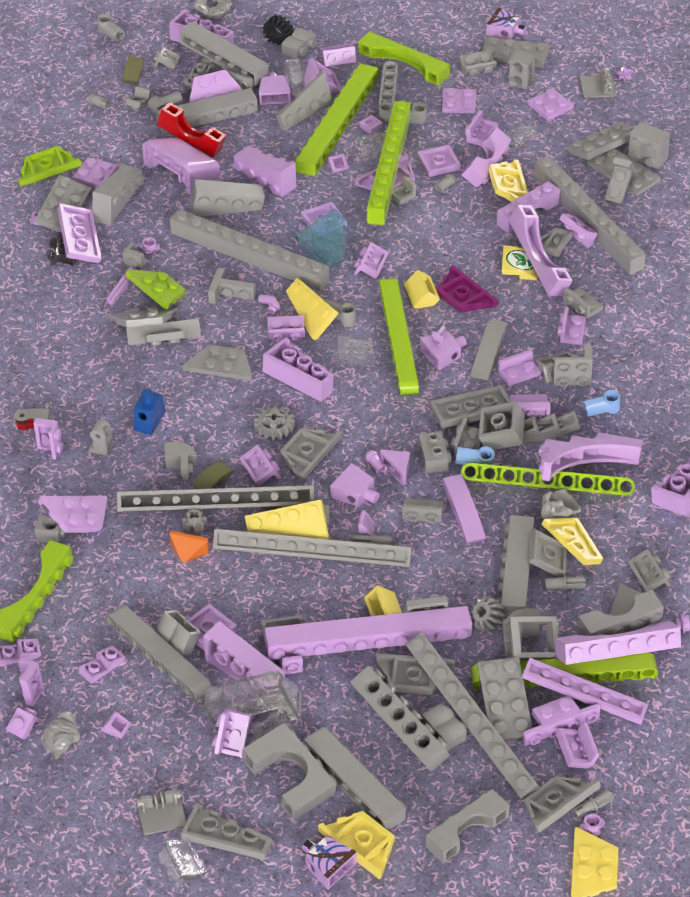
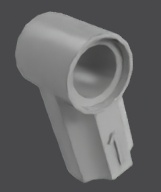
(107, 27)
(157, 103)
(346, 312)

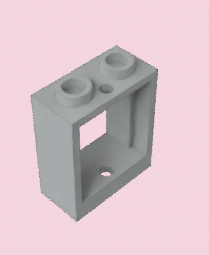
(512, 636)

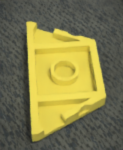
(508, 180)
(364, 836)
(593, 865)

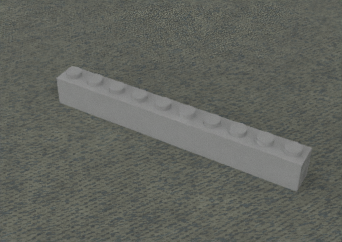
(578, 203)
(249, 249)
(214, 498)

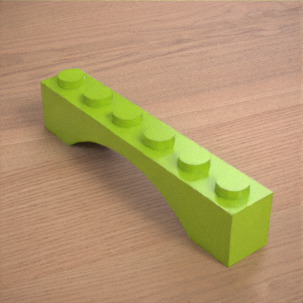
(381, 47)
(14, 618)

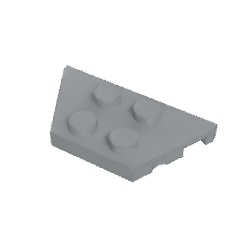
(144, 317)
(220, 362)
(307, 450)
(407, 674)
(556, 799)

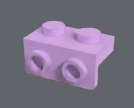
(479, 129)
(48, 436)
(232, 732)
(578, 746)

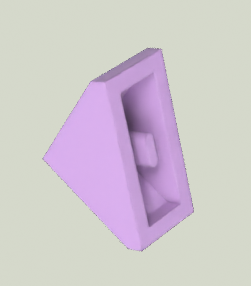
(397, 463)

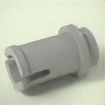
(96, 100)
(447, 181)

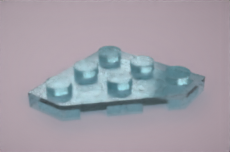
(326, 238)

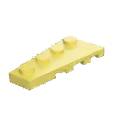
(316, 311)
(296, 520)

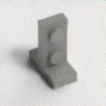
(620, 180)
(230, 288)

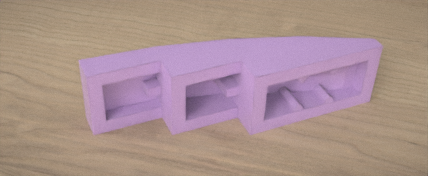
(464, 509)

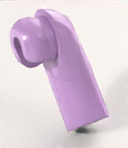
(271, 301)

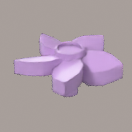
(624, 73)

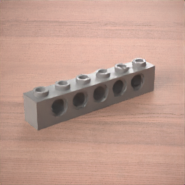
(435, 751)

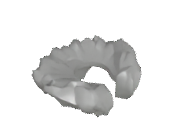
(212, 12)

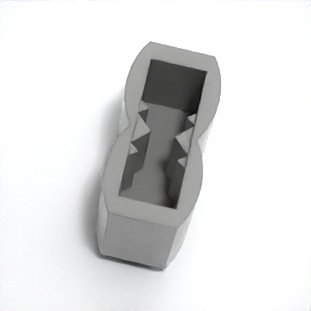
(299, 43)
(178, 632)
(445, 725)

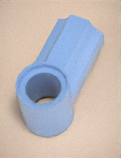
(607, 403)
(484, 455)

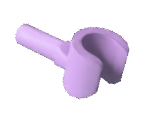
(437, 337)

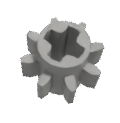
(194, 520)

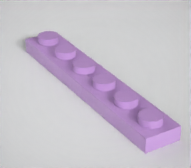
(585, 691)

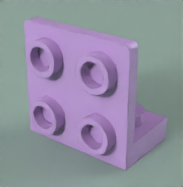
(533, 405)

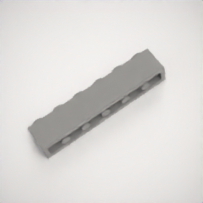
(222, 52)
(218, 108)
(517, 564)
(356, 779)

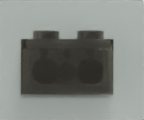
(57, 251)

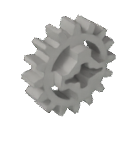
(274, 422)

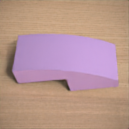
(25, 649)
(105, 661)

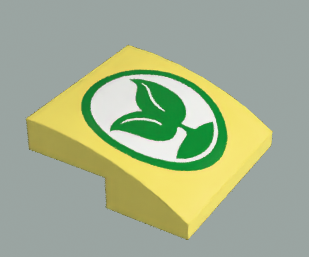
(517, 263)

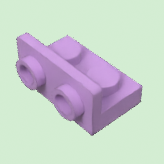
(338, 54)
(580, 230)
(371, 260)
(286, 326)
(572, 328)
(518, 368)
(259, 465)
(30, 681)

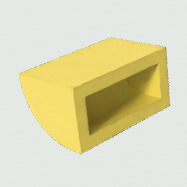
(421, 290)
(382, 602)

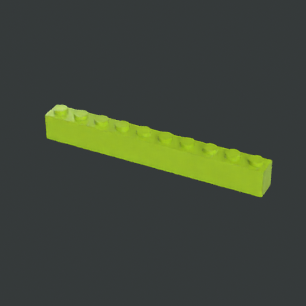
(336, 120)
(389, 163)

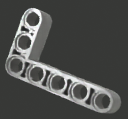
(388, 96)

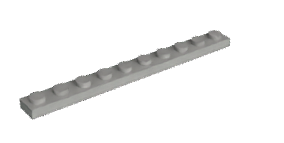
(312, 547)
(472, 716)

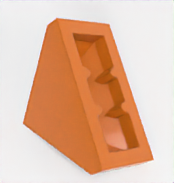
(188, 546)

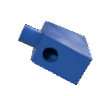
(150, 406)

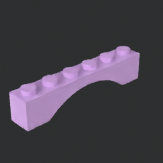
(526, 226)
(589, 648)

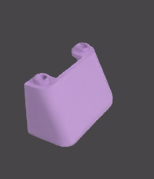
(180, 159)

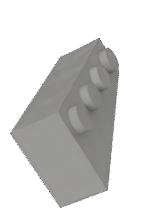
(115, 193)
(224, 197)

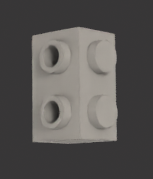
(434, 452)

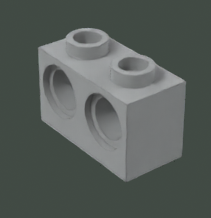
(521, 69)

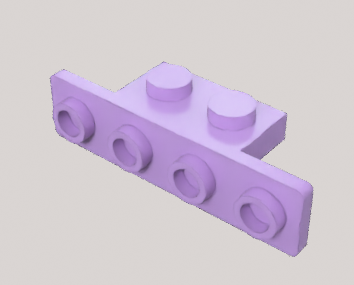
(556, 715)

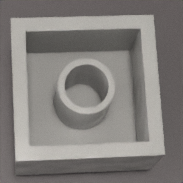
(649, 145)
(502, 425)

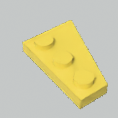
(574, 538)

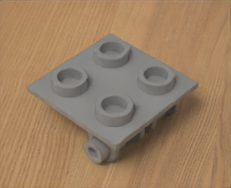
(598, 85)
(161, 812)

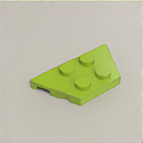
(47, 164)
(157, 286)

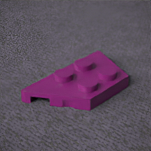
(463, 292)

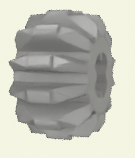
(486, 614)

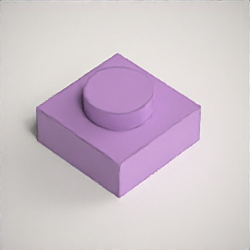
(371, 124)

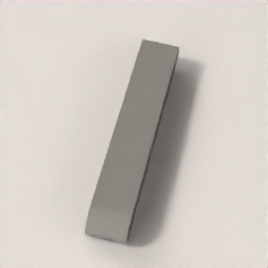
(159, 651)

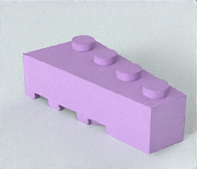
(185, 18)
(267, 170)
(298, 370)
(674, 491)
(234, 655)

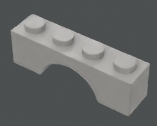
(645, 611)
(486, 810)

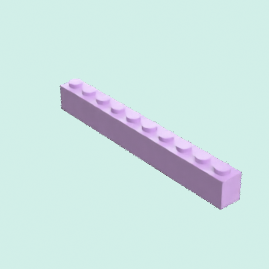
(366, 632)

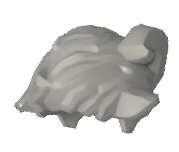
(558, 505)
(60, 734)

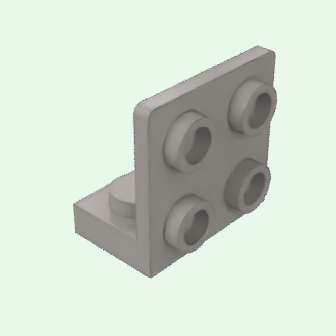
(574, 369)

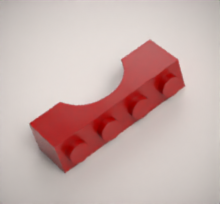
(174, 121)

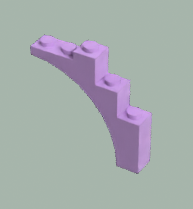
(581, 450)

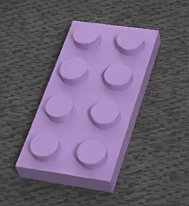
(79, 233)

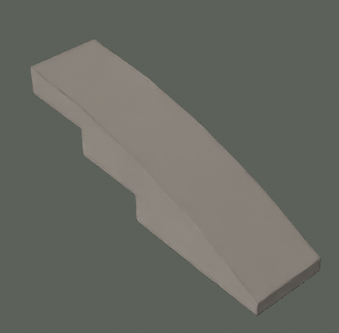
(488, 350)
(550, 427)

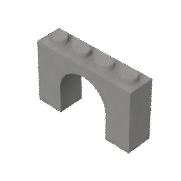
(283, 745)

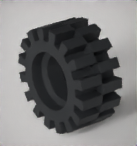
(279, 23)

